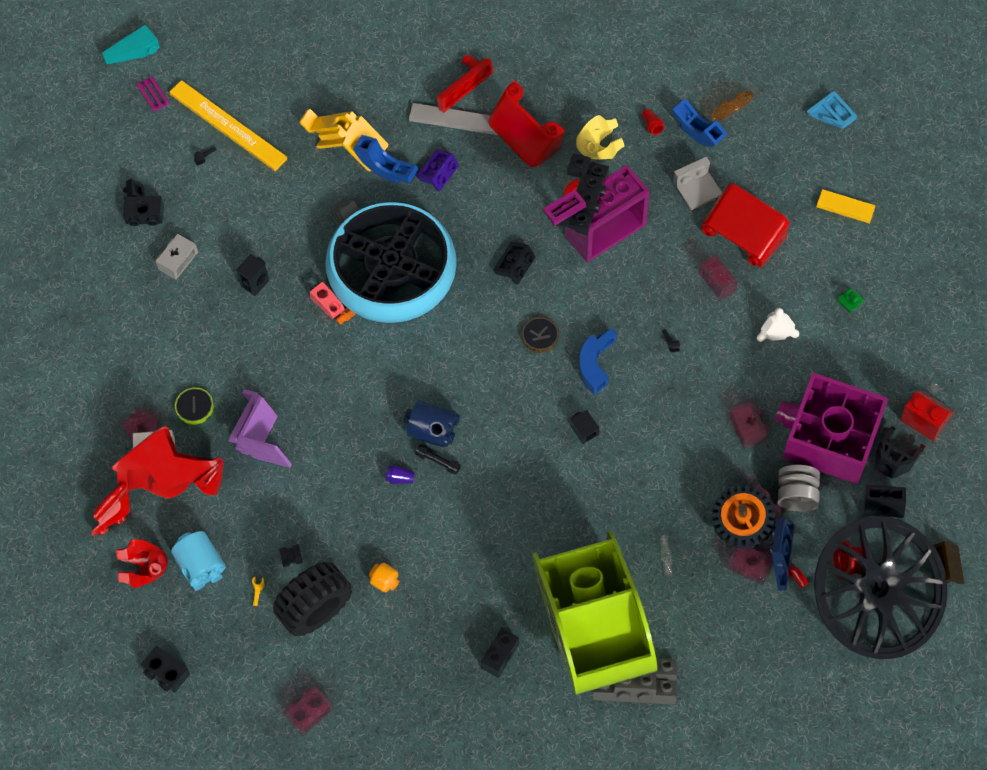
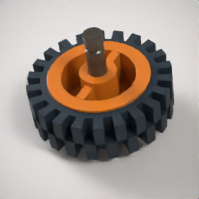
(743, 517)

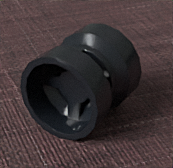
(291, 555)

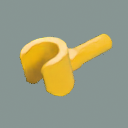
(257, 587)

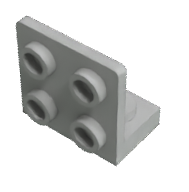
(696, 184)

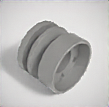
(798, 488)

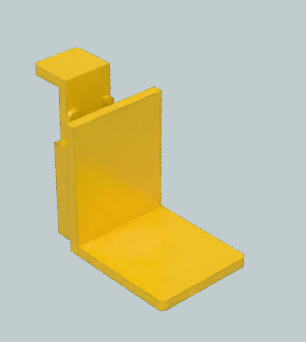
(340, 130)

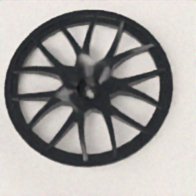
(888, 585)

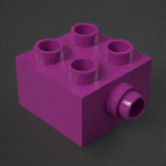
(832, 427)

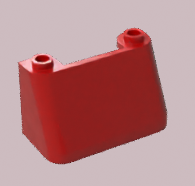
(521, 131)
(747, 224)

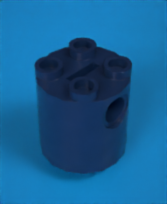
(425, 420)

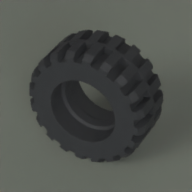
(312, 598)

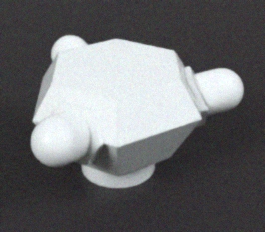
(777, 327)

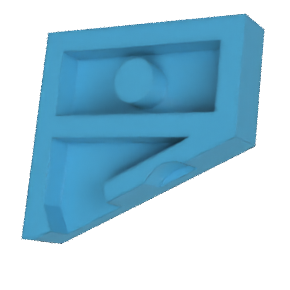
(833, 111)

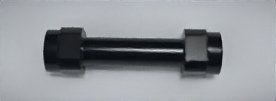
(452, 466)

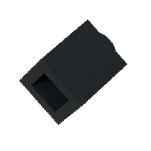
(584, 426)

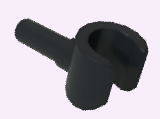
(199, 156)
(672, 345)

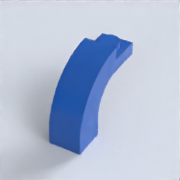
(381, 163)
(590, 372)

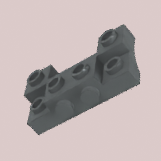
(649, 688)

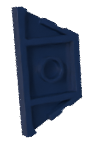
(781, 550)

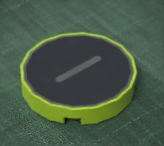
(194, 406)

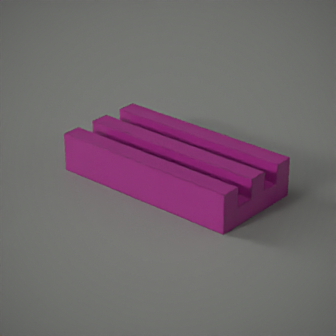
(146, 83)
(567, 213)

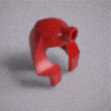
(148, 556)

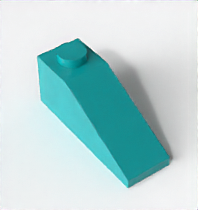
(134, 46)

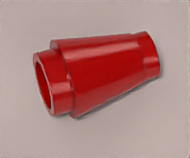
(653, 122)

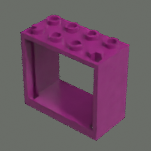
(620, 215)

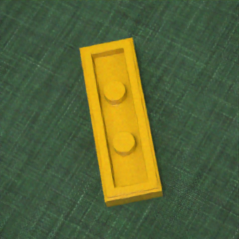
(845, 206)

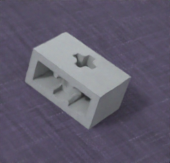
(176, 256)

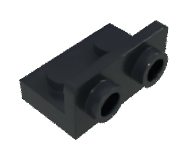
(515, 261)

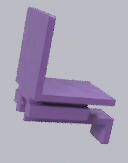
(253, 430)

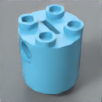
(198, 559)

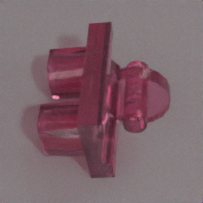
(139, 421)

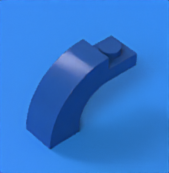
(695, 126)

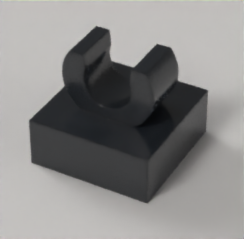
(133, 188)

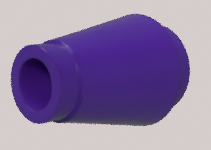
(399, 475)

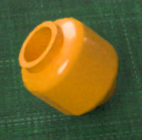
(384, 577)

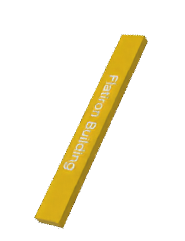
(228, 125)

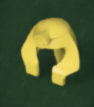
(589, 139)

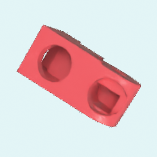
(326, 300)

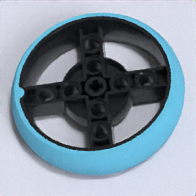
(391, 262)

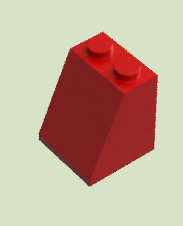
(926, 414)

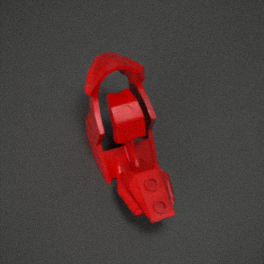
(159, 469)

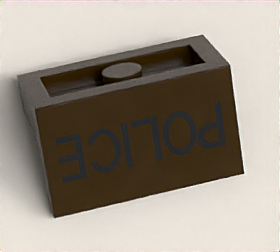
(951, 561)

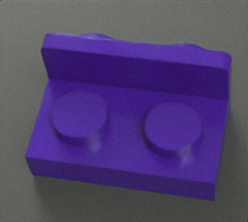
(438, 169)

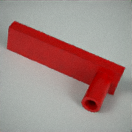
(477, 74)

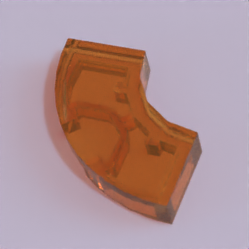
(728, 108)

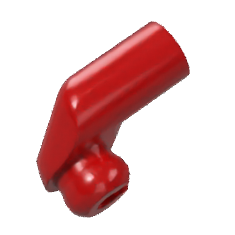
(799, 577)

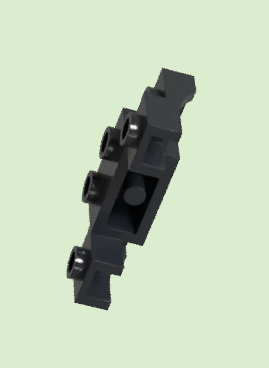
(590, 188)

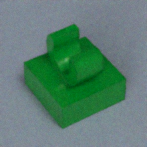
(850, 300)

